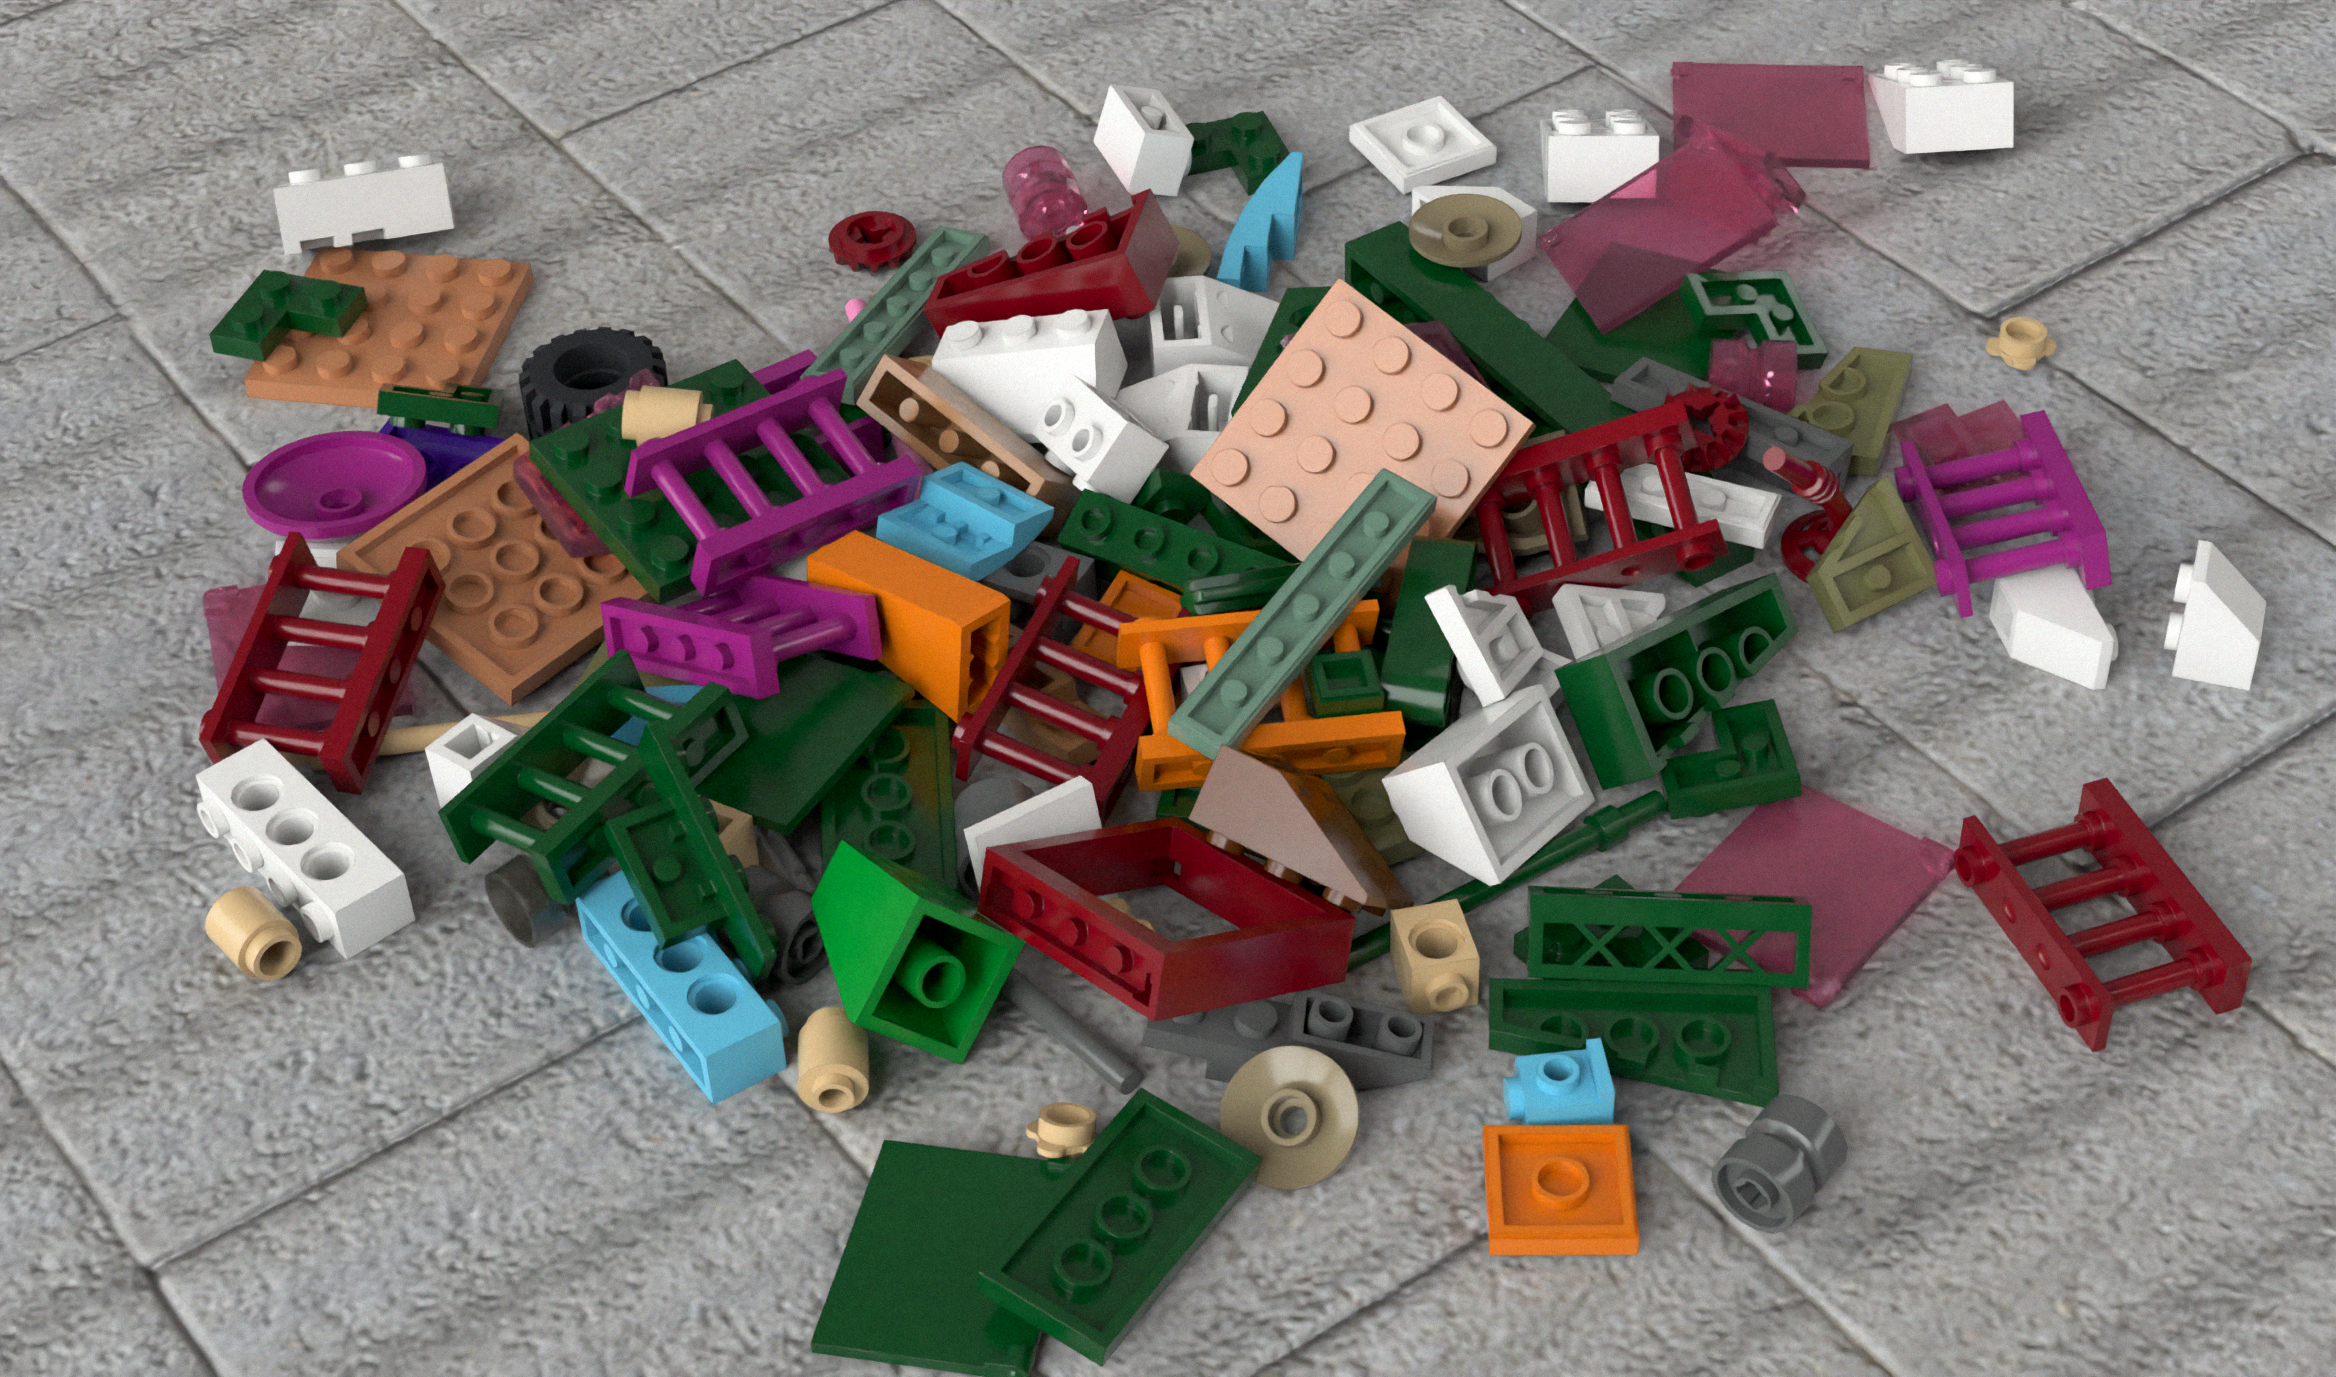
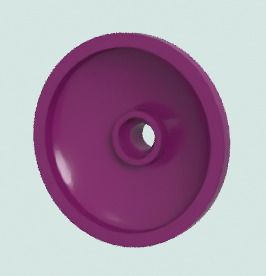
(334, 485)

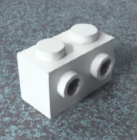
(1144, 140)
(1098, 441)

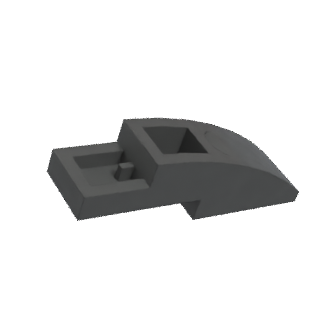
(1366, 1039)

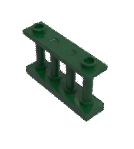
(580, 727)

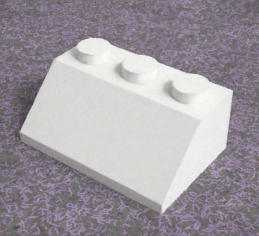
(1024, 361)
(1491, 786)

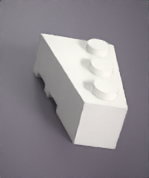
(363, 203)

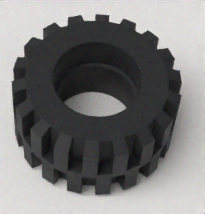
(579, 370)

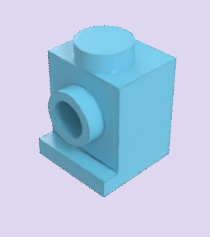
(1561, 1088)

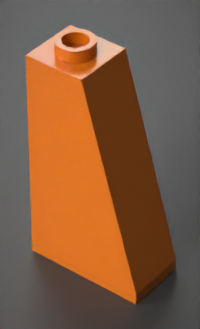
(935, 624)

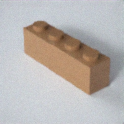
(952, 428)

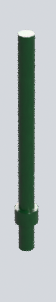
(1599, 831)

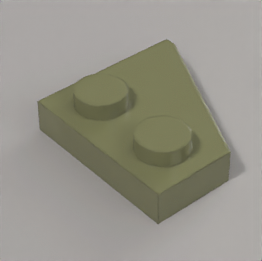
(1871, 560)

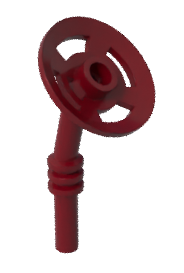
(1819, 487)

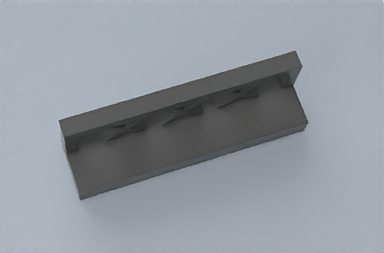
(1649, 381)

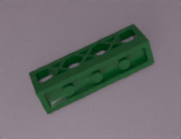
(1674, 910)

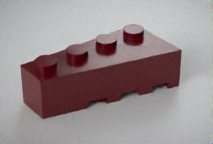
(1100, 266)

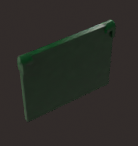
(1658, 333)
(803, 739)
(917, 1258)

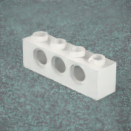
(304, 849)

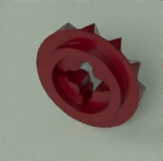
(885, 235)
(1727, 422)

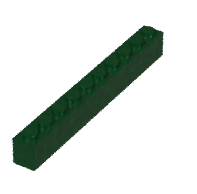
(1502, 347)

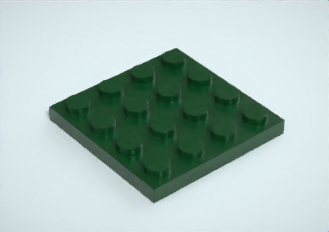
(646, 532)

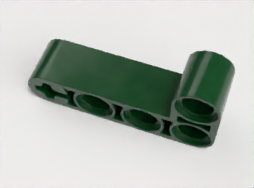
(1418, 657)

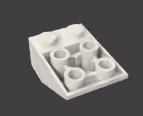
(1944, 107)
(1594, 156)
(1206, 324)
(1186, 409)

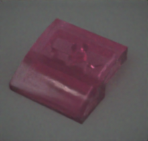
(1946, 438)

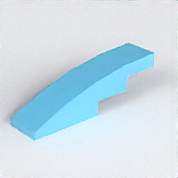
(1265, 228)

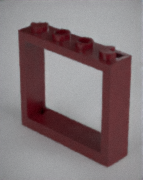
(1050, 900)

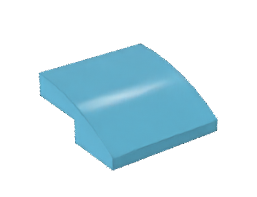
(965, 521)

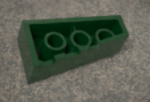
(1662, 681)

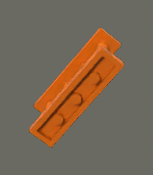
(1299, 740)

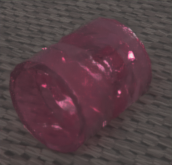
(1043, 192)
(1757, 374)

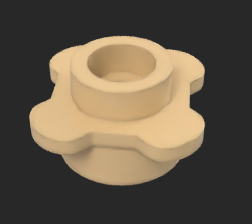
(2021, 343)
(1063, 1130)

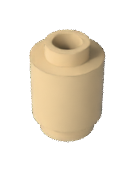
(662, 412)
(254, 934)
(832, 1061)

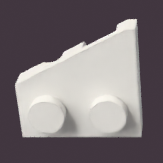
(1603, 615)
(1488, 638)

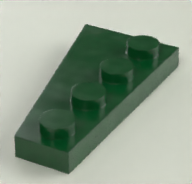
(1662, 1034)

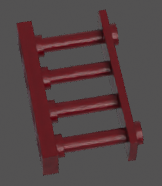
(1599, 456)
(365, 696)
(1115, 737)
(2134, 868)

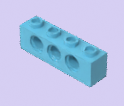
(687, 993)

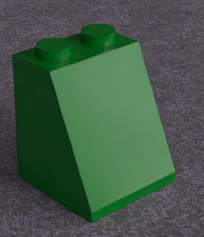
(910, 952)

